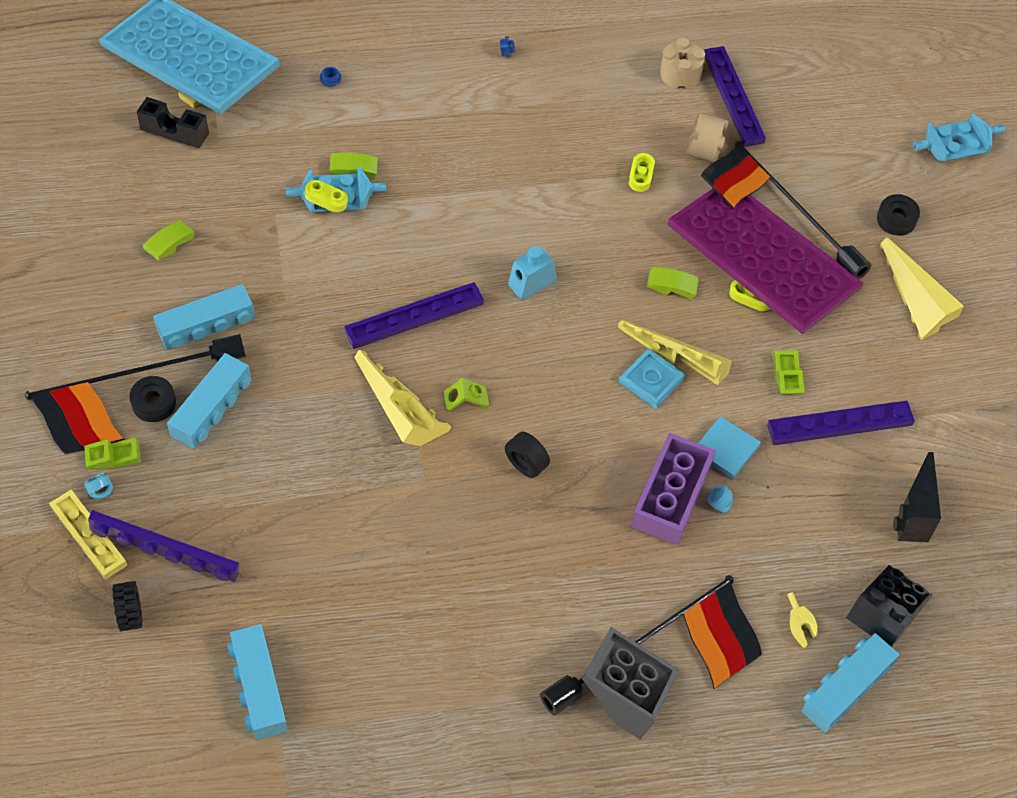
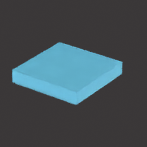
(652, 378)
(731, 445)

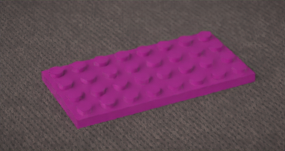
(767, 258)

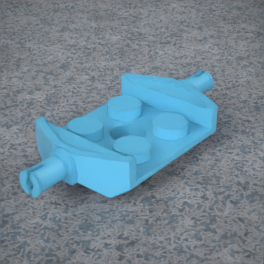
(973, 135)
(354, 185)

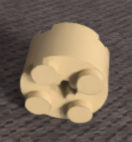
(682, 64)
(707, 137)

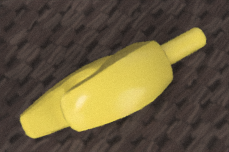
(800, 618)

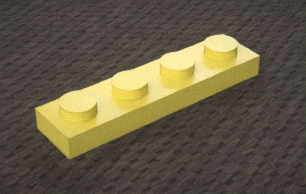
(98, 549)

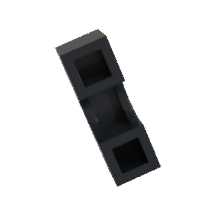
(156, 119)

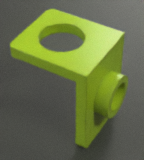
(467, 391)

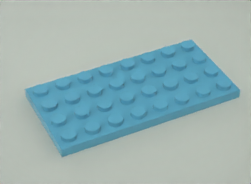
(190, 53)

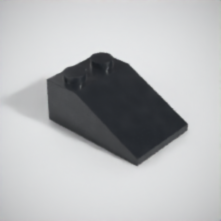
(921, 508)

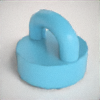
(98, 482)
(720, 498)

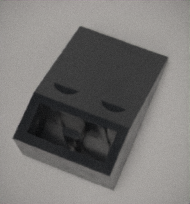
(889, 605)

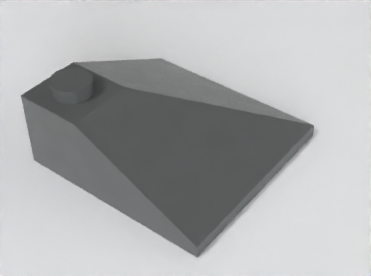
(629, 682)

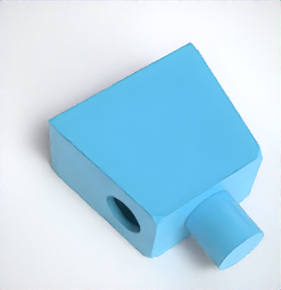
(532, 272)

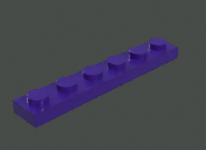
(734, 96)
(413, 315)
(840, 422)
(171, 549)

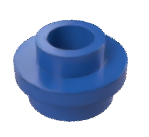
(507, 47)
(330, 76)

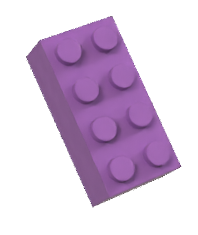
(673, 488)

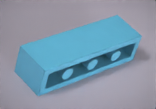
(204, 317)
(209, 401)
(258, 682)
(849, 683)

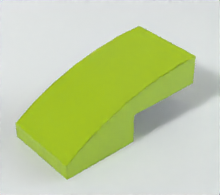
(349, 162)
(167, 239)
(667, 280)
(788, 372)
(108, 455)

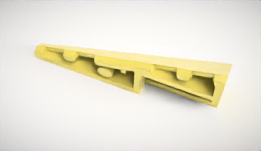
(926, 298)
(672, 350)
(403, 407)

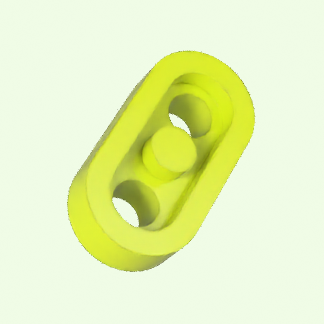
(641, 172)
(326, 196)
(747, 298)

